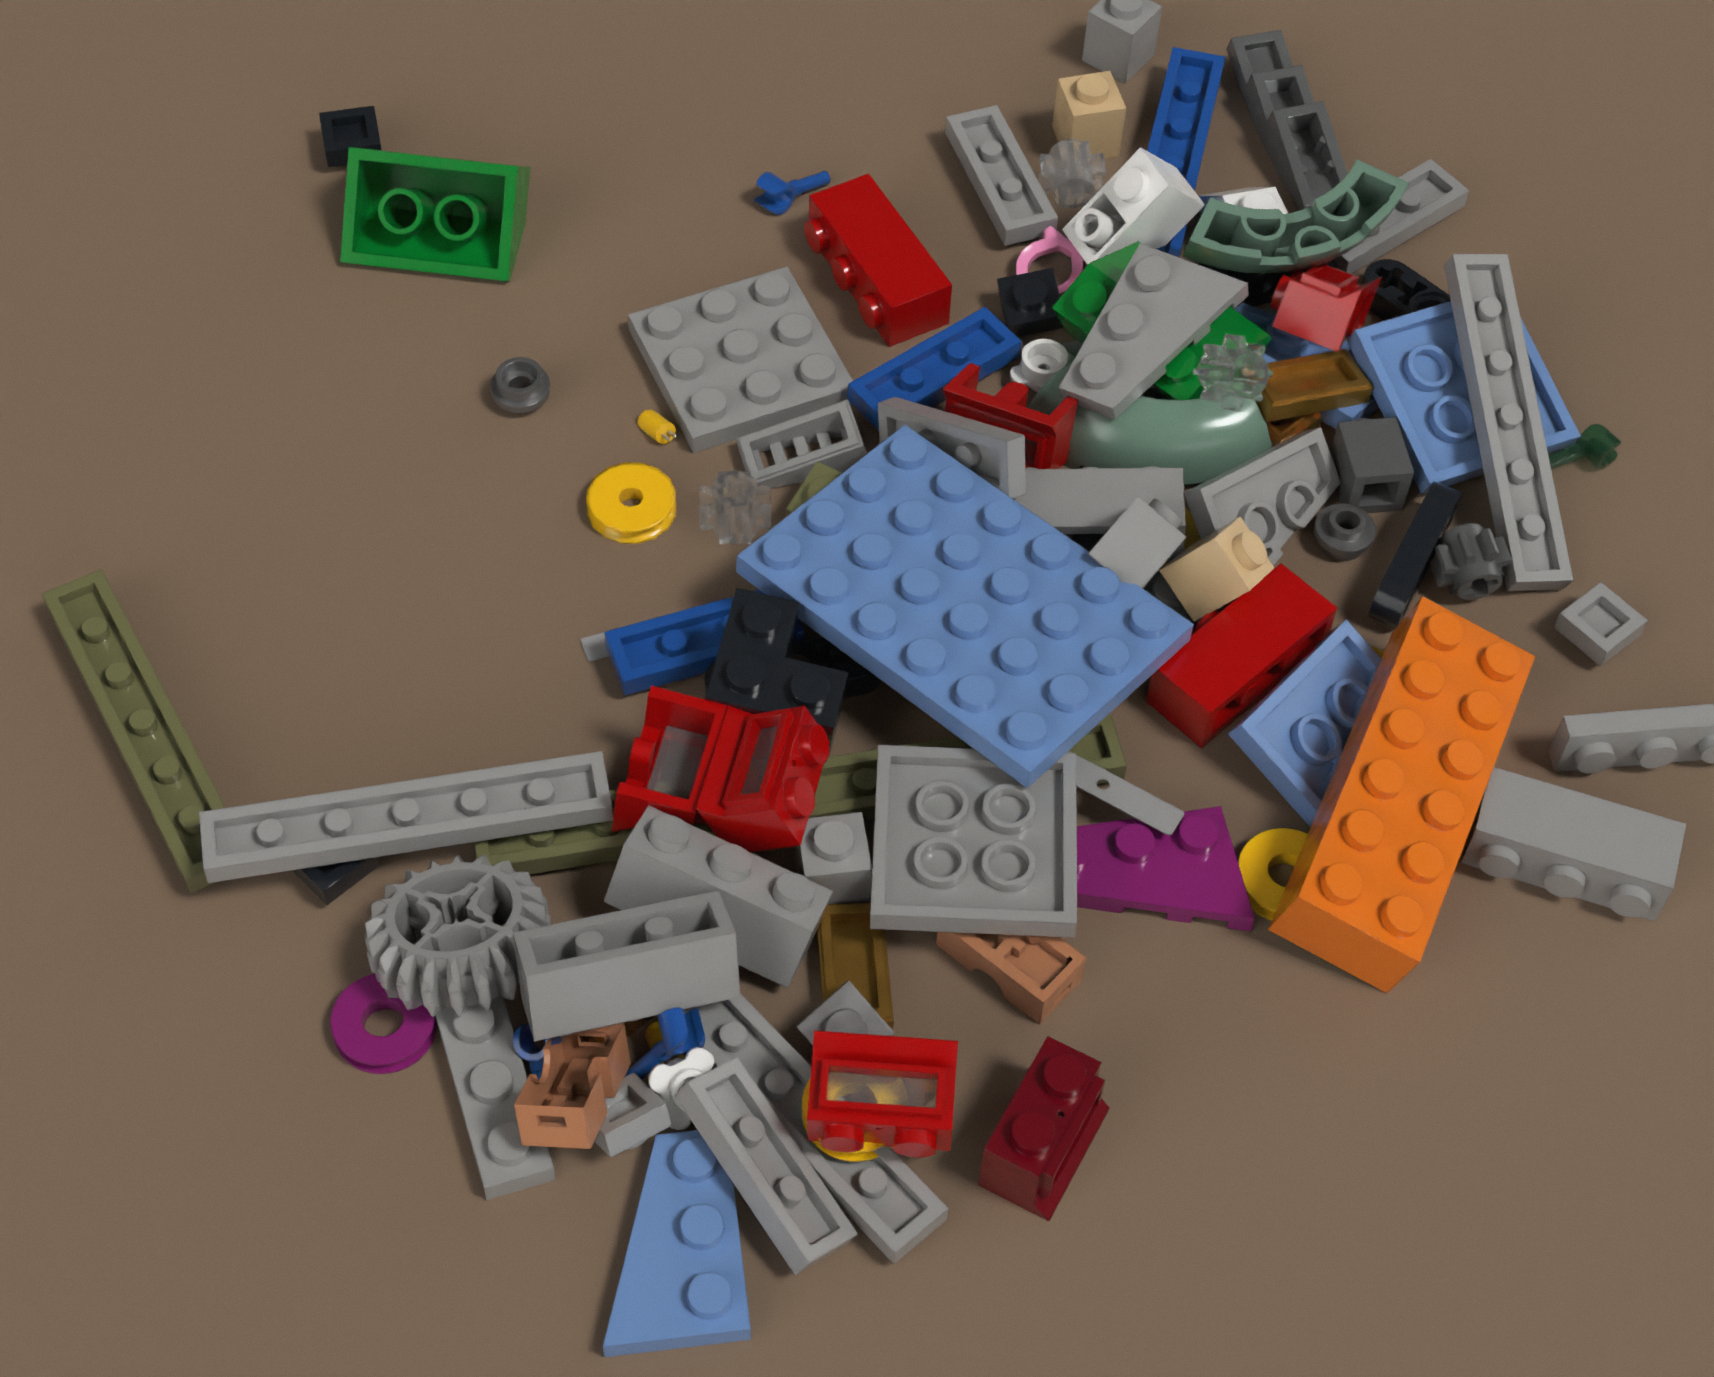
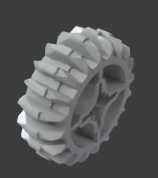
(456, 921)

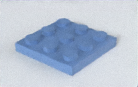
(1423, 384)

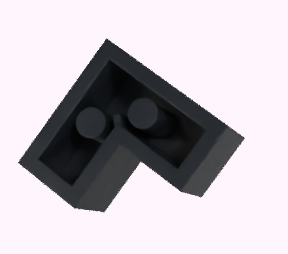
(756, 666)

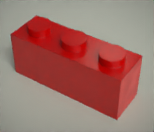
(878, 260)
(1240, 654)

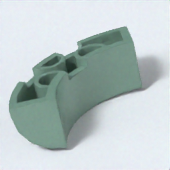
(1281, 243)
(1162, 434)

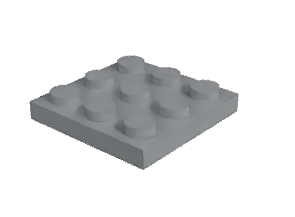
(739, 358)
(972, 845)

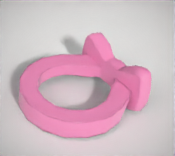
(1051, 242)

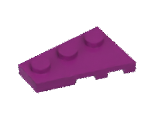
(1175, 874)

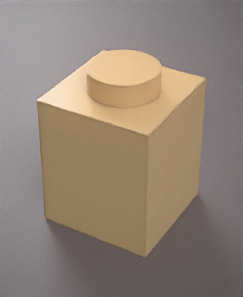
(1091, 111)
(1217, 569)

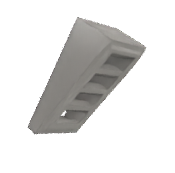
(817, 426)

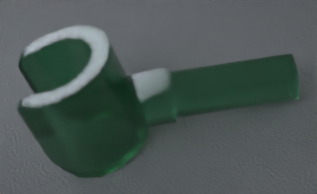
(1595, 444)

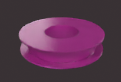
(372, 1052)

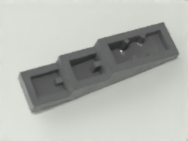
(1286, 117)

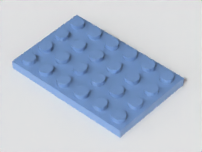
(965, 603)

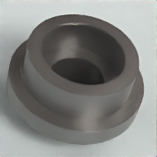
(520, 385)
(1344, 543)

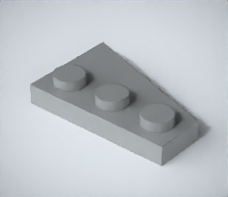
(1144, 325)
(1269, 491)

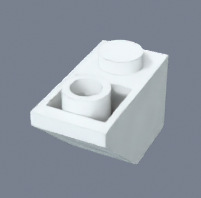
(1139, 203)

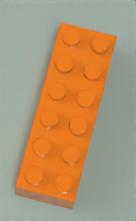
(1403, 796)

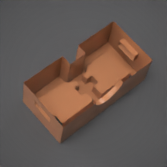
(1020, 966)
(570, 1096)

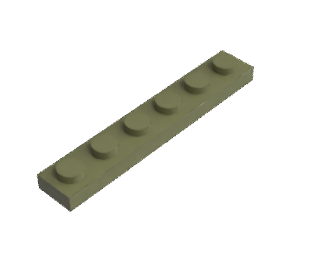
(137, 716)

